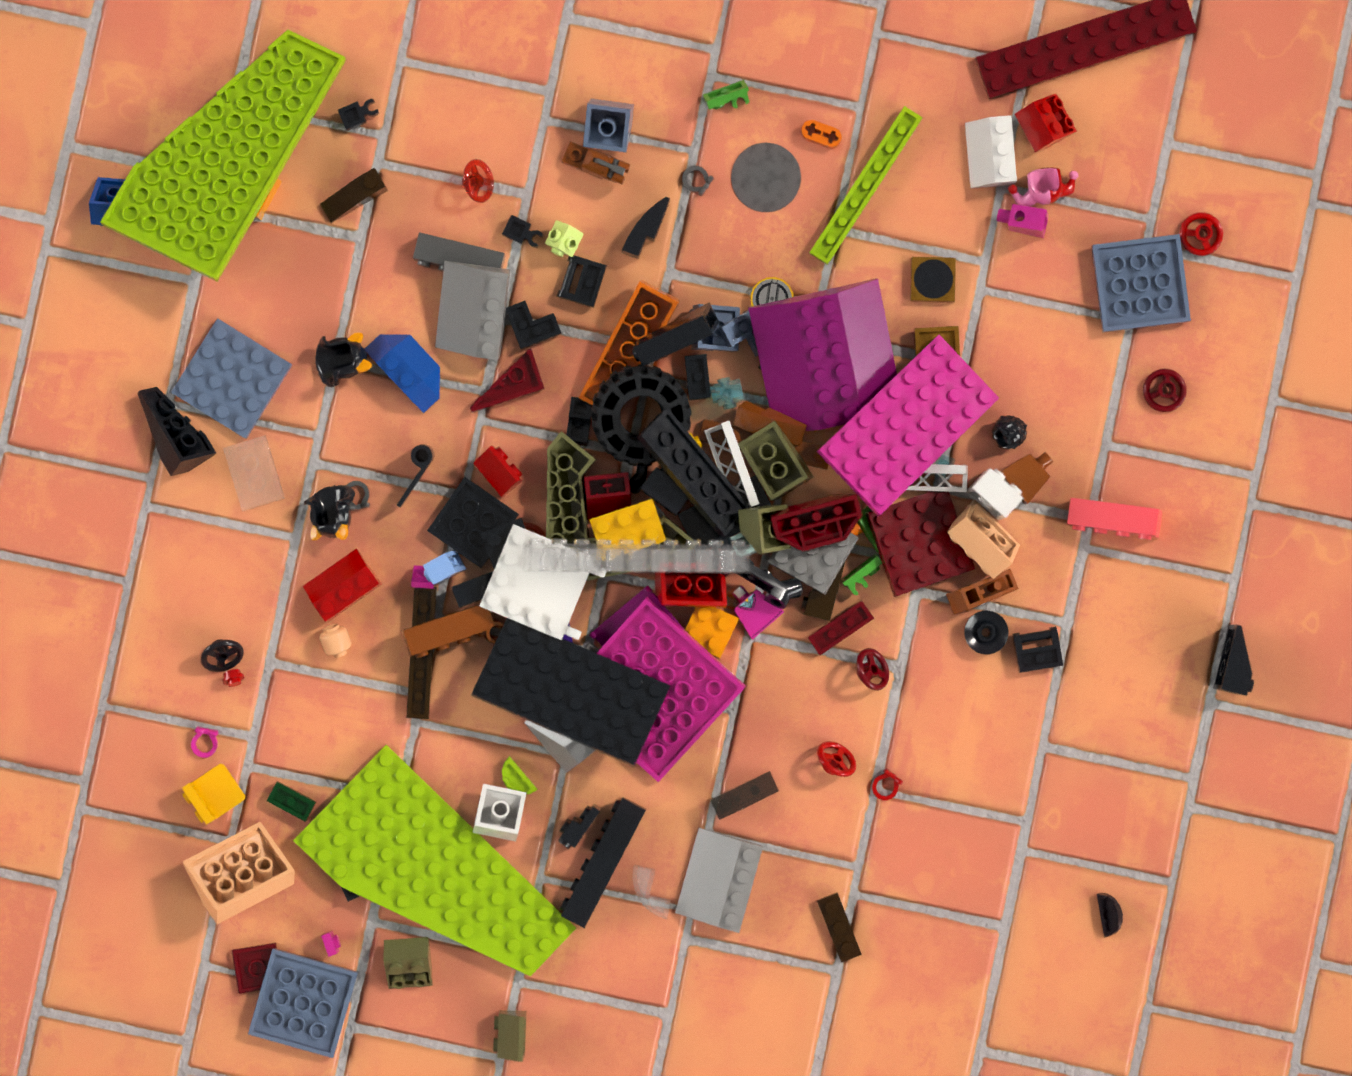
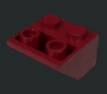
(606, 493)

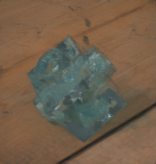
(733, 387)

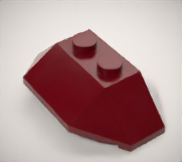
(817, 521)

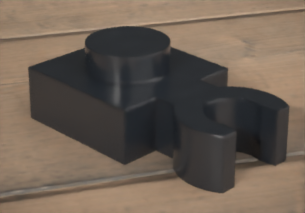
(354, 115)
(519, 230)

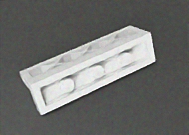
(737, 459)
(943, 469)

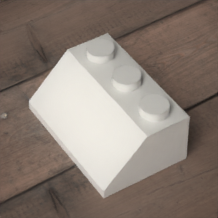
(991, 152)

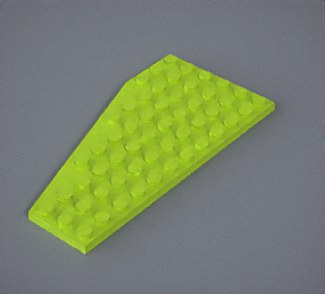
(219, 165)
(419, 858)

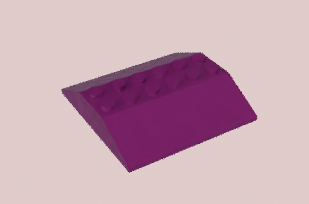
(824, 352)

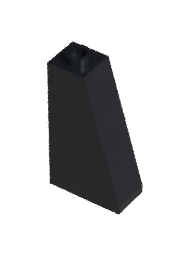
(676, 335)

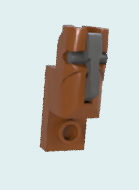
(595, 163)

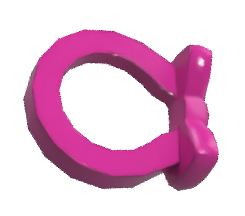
(212, 734)

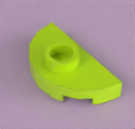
(515, 778)

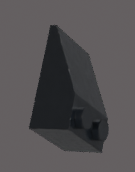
(1234, 668)

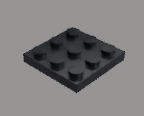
(466, 517)

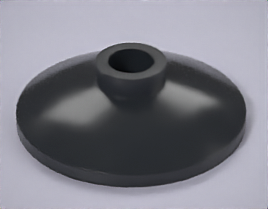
(997, 632)

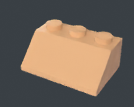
(984, 539)

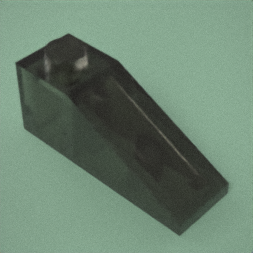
(744, 795)

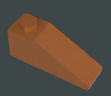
(981, 592)

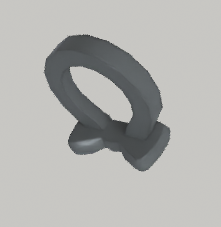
(708, 179)
(364, 504)

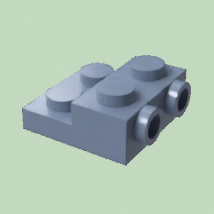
(716, 341)

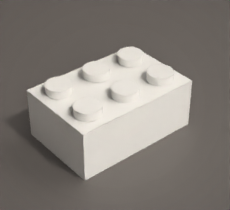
(995, 494)

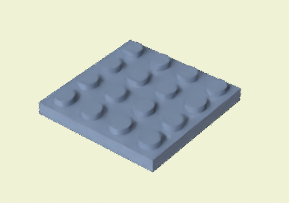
(1141, 283)
(231, 378)
(303, 1003)

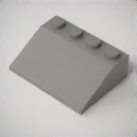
(472, 309)
(719, 879)

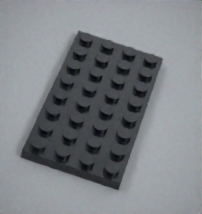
(571, 691)

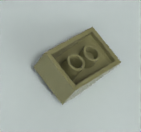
(775, 461)

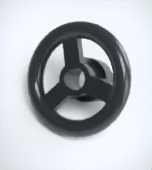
(222, 652)

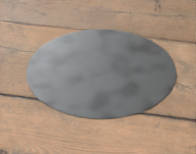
(766, 177)

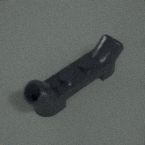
(777, 591)

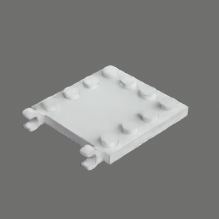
(534, 597)

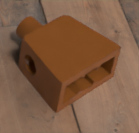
(1028, 475)

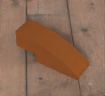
(754, 418)

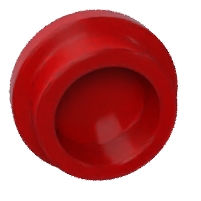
(233, 677)

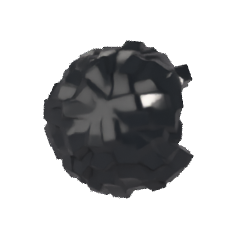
(1009, 432)

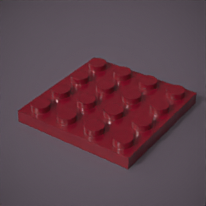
(916, 542)

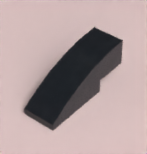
(646, 228)
(471, 590)

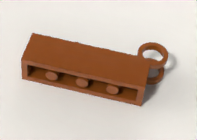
(449, 628)

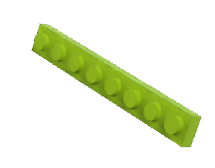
(865, 185)

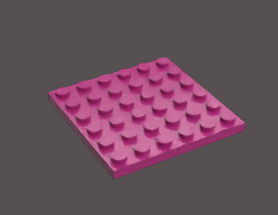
(697, 682)

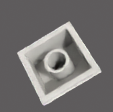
(499, 812)

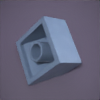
(608, 125)

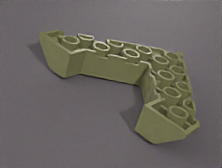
(566, 497)

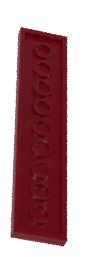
(1084, 45)

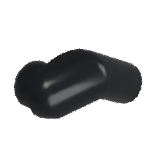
(638, 479)

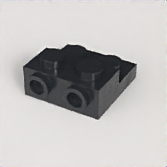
(575, 829)

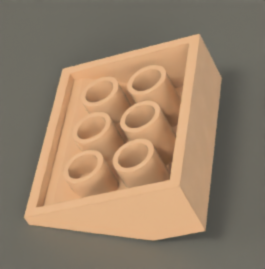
(239, 872)

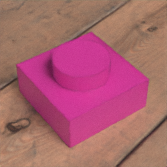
(418, 578)
(331, 943)

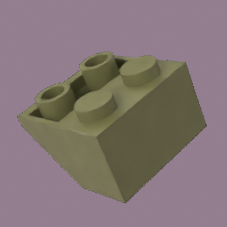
(408, 962)

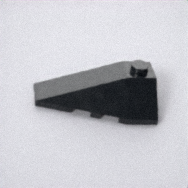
(176, 440)

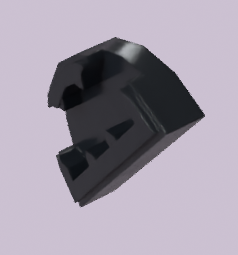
(1110, 914)

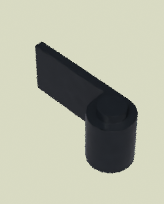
(422, 457)

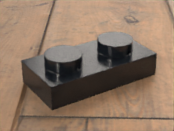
(697, 377)

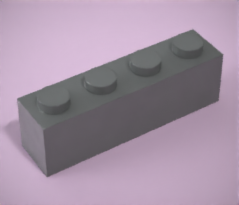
(437, 250)

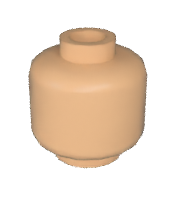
(335, 640)

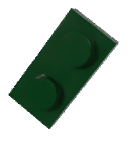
(291, 801)

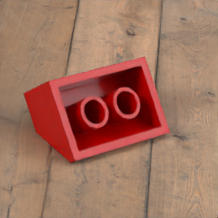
(341, 585)
(691, 589)

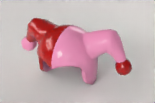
(1044, 187)

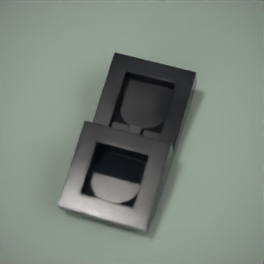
(579, 421)

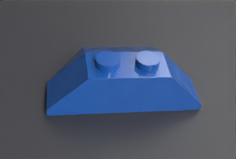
(408, 367)

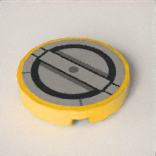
(770, 290)

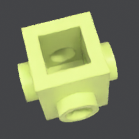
(563, 239)

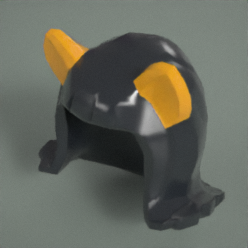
(340, 358)
(331, 512)

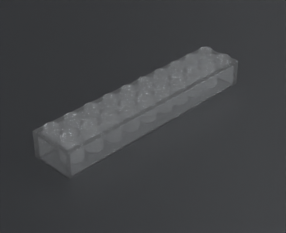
(636, 558)

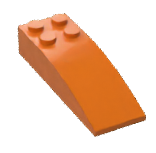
(644, 314)

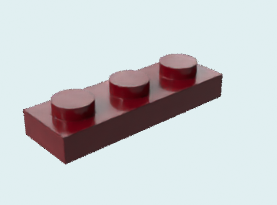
(840, 628)

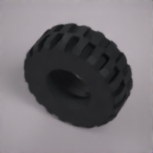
(621, 388)

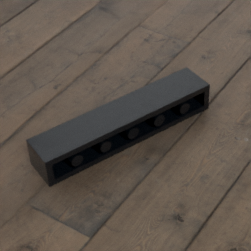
(603, 861)

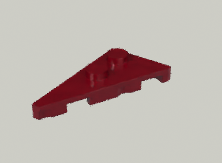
(518, 381)

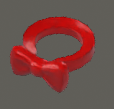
(897, 781)

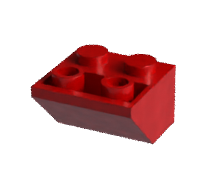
(1045, 122)
(497, 471)

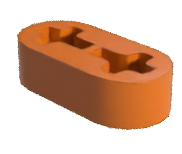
(823, 129)

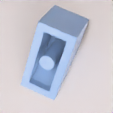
(443, 567)

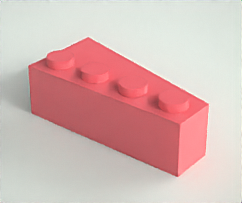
(1115, 518)

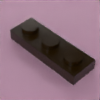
(839, 927)

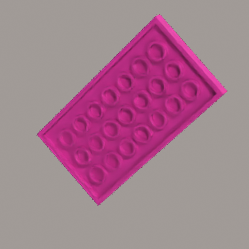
(908, 425)

